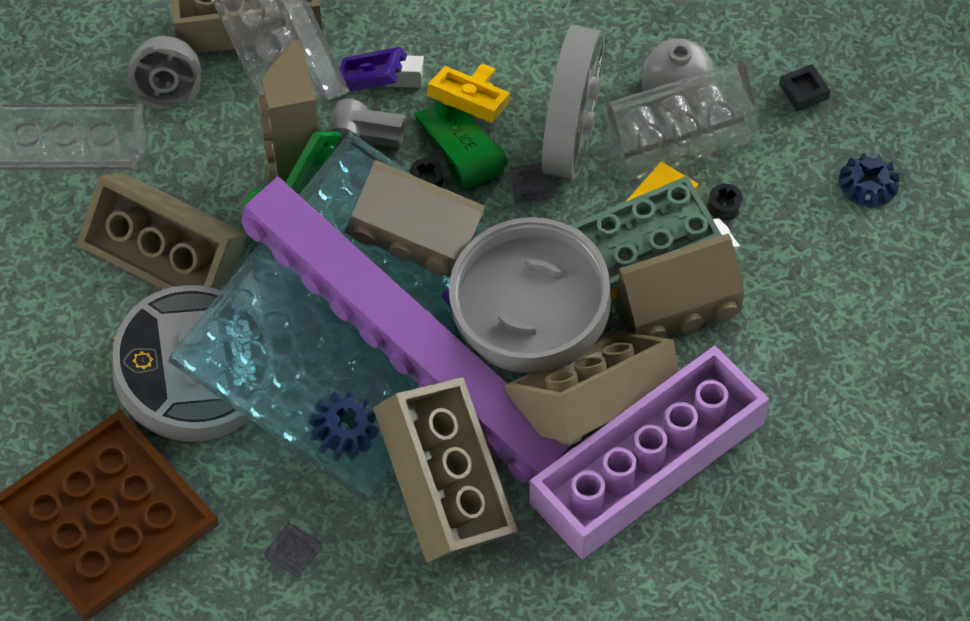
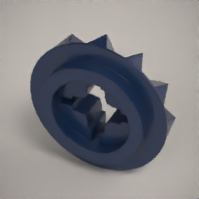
(868, 192)

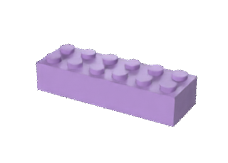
(648, 451)

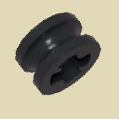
(428, 165)
(728, 191)

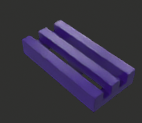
(372, 68)

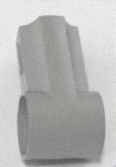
(369, 125)

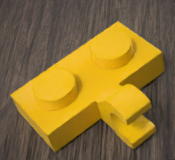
(469, 93)

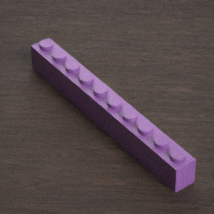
(393, 321)

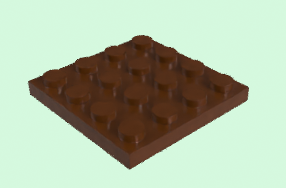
(103, 514)

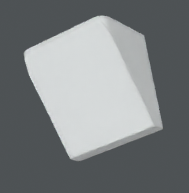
(411, 73)

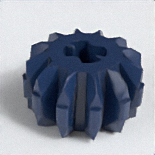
(330, 416)

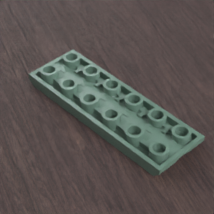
(649, 226)

